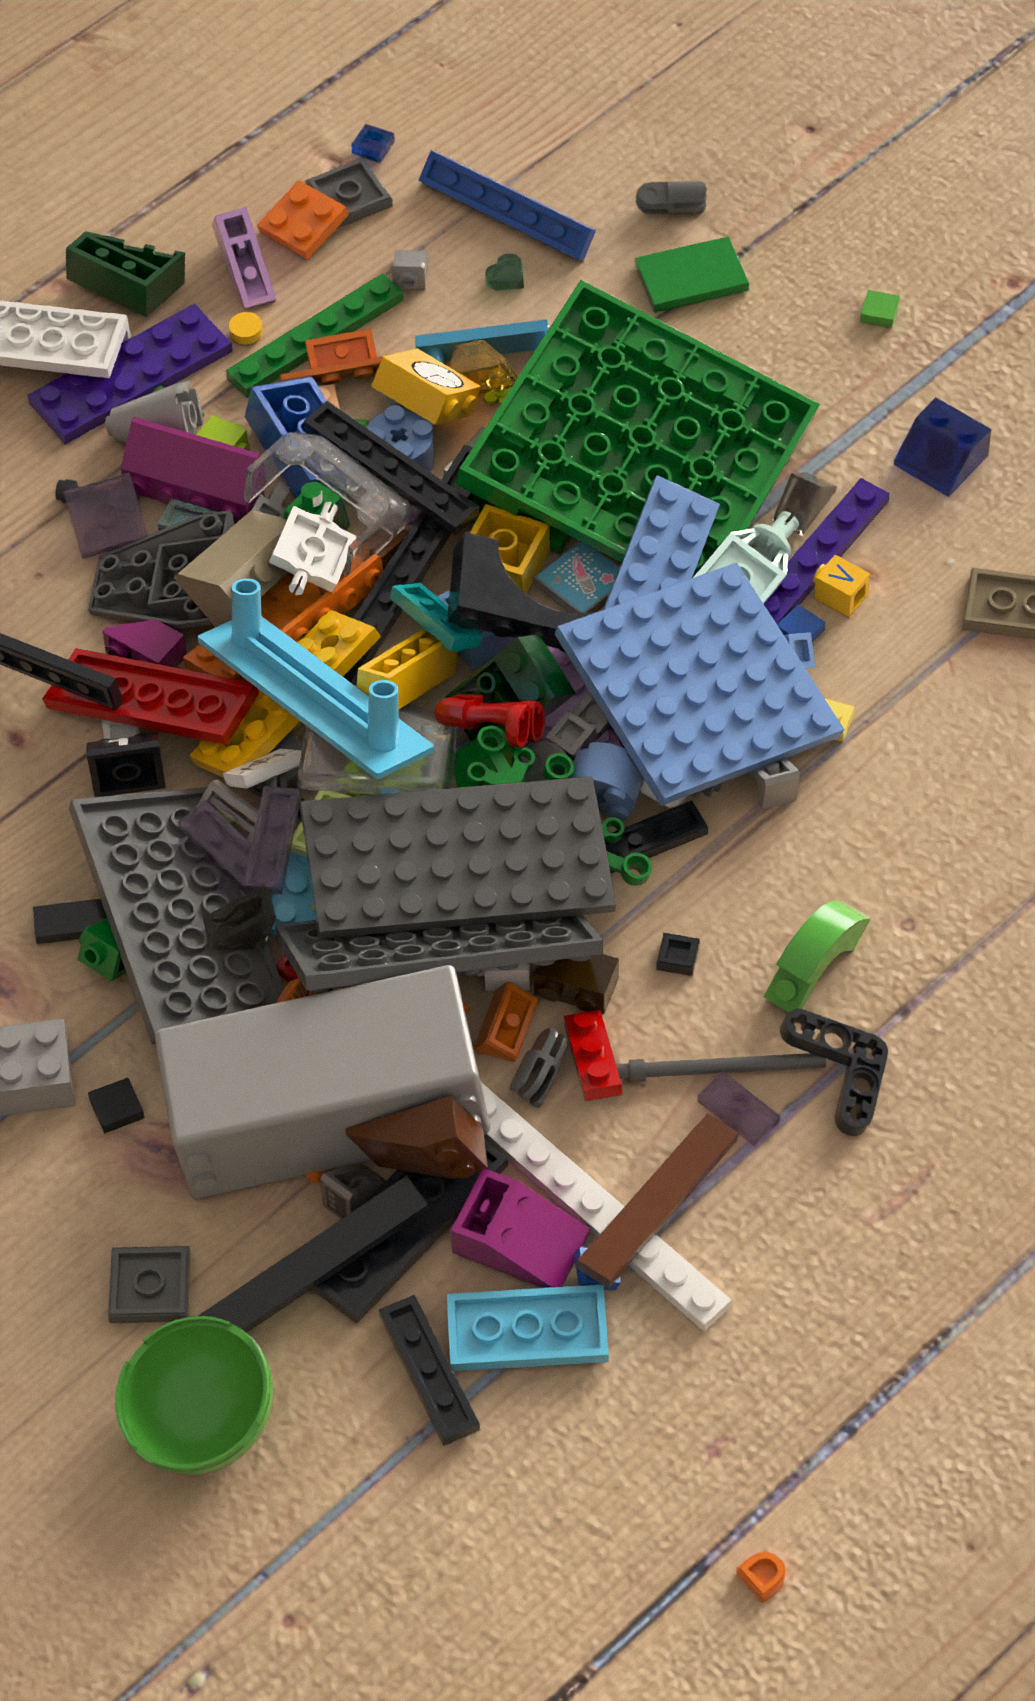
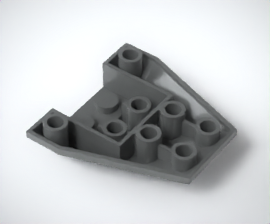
(139, 577)

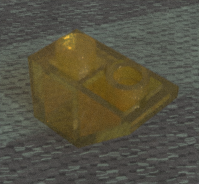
(483, 366)

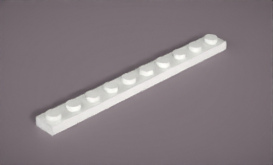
(596, 1209)

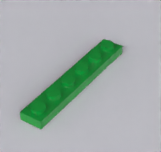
(290, 348)

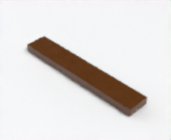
(657, 1200)

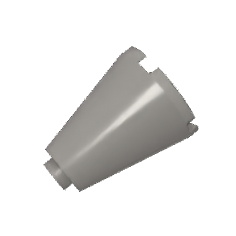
(170, 406)

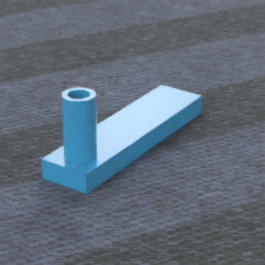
(503, 338)

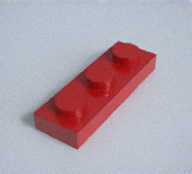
(592, 1055)

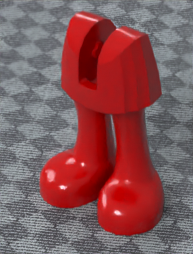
(522, 720)

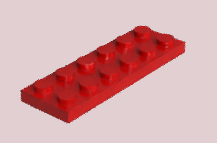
(162, 698)

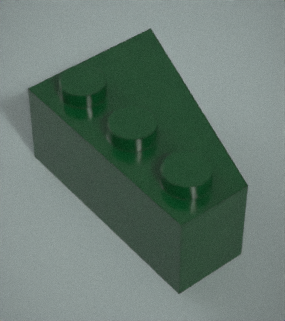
(124, 273)

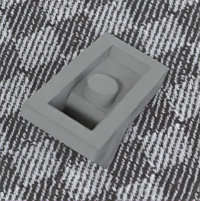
(777, 783)

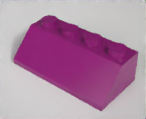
(187, 468)

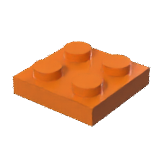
(303, 219)

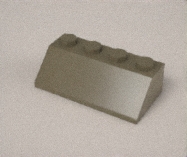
(235, 555)

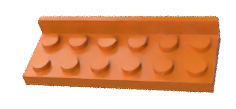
(297, 613)

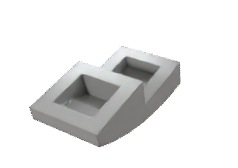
(580, 727)

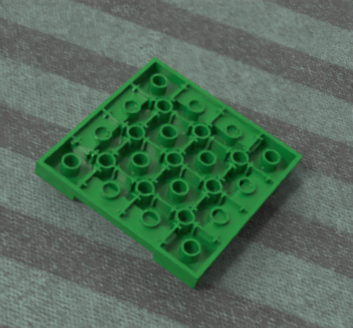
(625, 401)

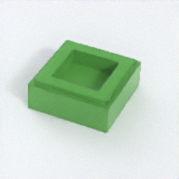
(880, 308)

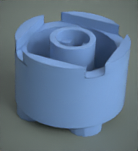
(407, 433)
(614, 777)

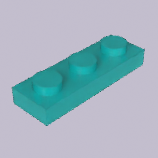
(432, 615)

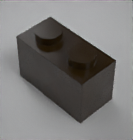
(579, 983)

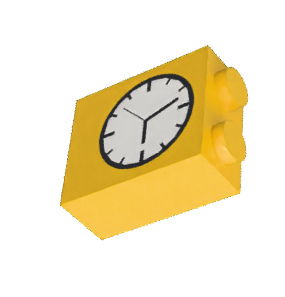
(426, 386)

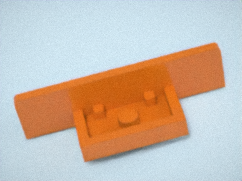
(338, 357)

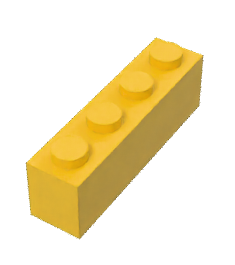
(412, 665)

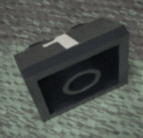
(126, 765)

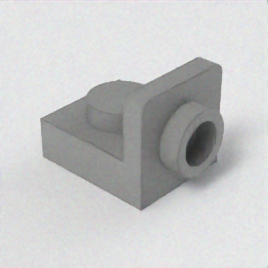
(410, 269)

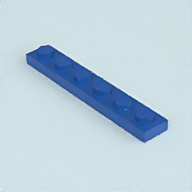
(507, 205)

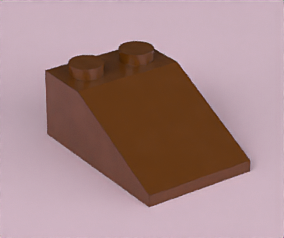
(425, 1139)

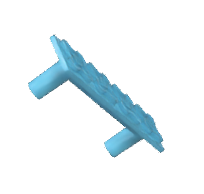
(351, 721)

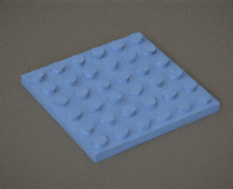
(698, 683)

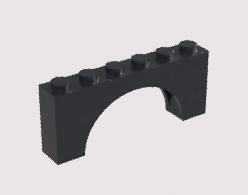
(489, 600)

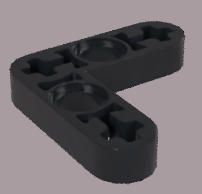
(857, 1063)

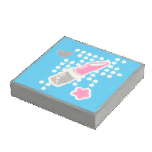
(578, 579)

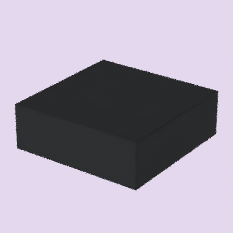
(116, 1105)

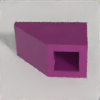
(146, 642)

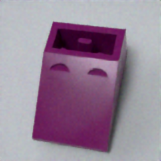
(517, 1231)

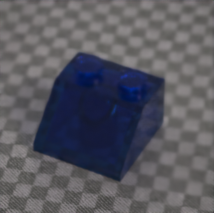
(943, 447)

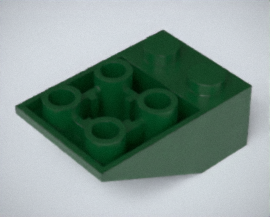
(518, 674)

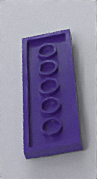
(144, 362)

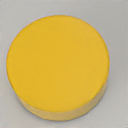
(245, 328)

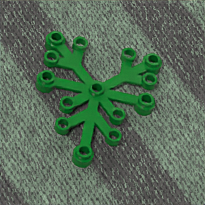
(505, 774)

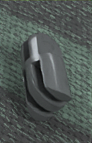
(672, 197)
(539, 1067)

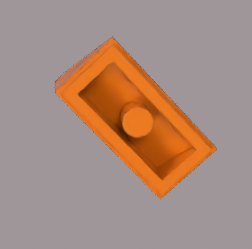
(506, 1022)

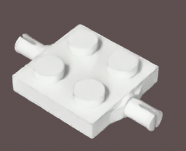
(312, 548)

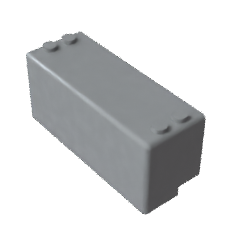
(281, 1082)

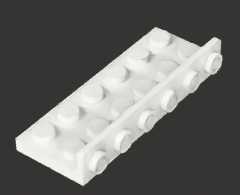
(60, 339)

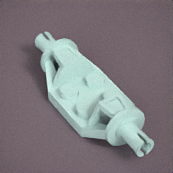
(763, 562)

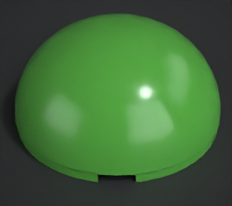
(194, 1395)

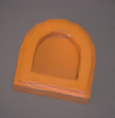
(762, 1574)

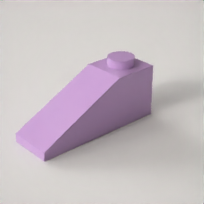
(243, 257)

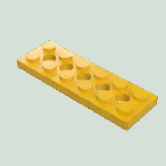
(261, 737)

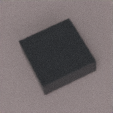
(678, 954)

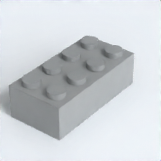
(35, 1067)

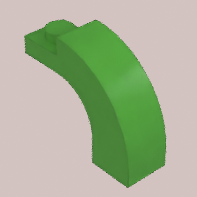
(814, 946)

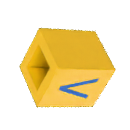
(841, 585)

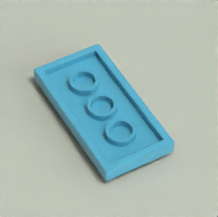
(527, 1328)

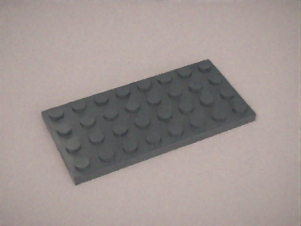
(456, 857)
(156, 899)
(467, 948)

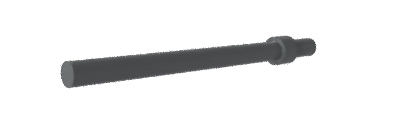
(638, 1070)

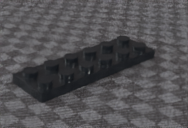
(373, 1274)

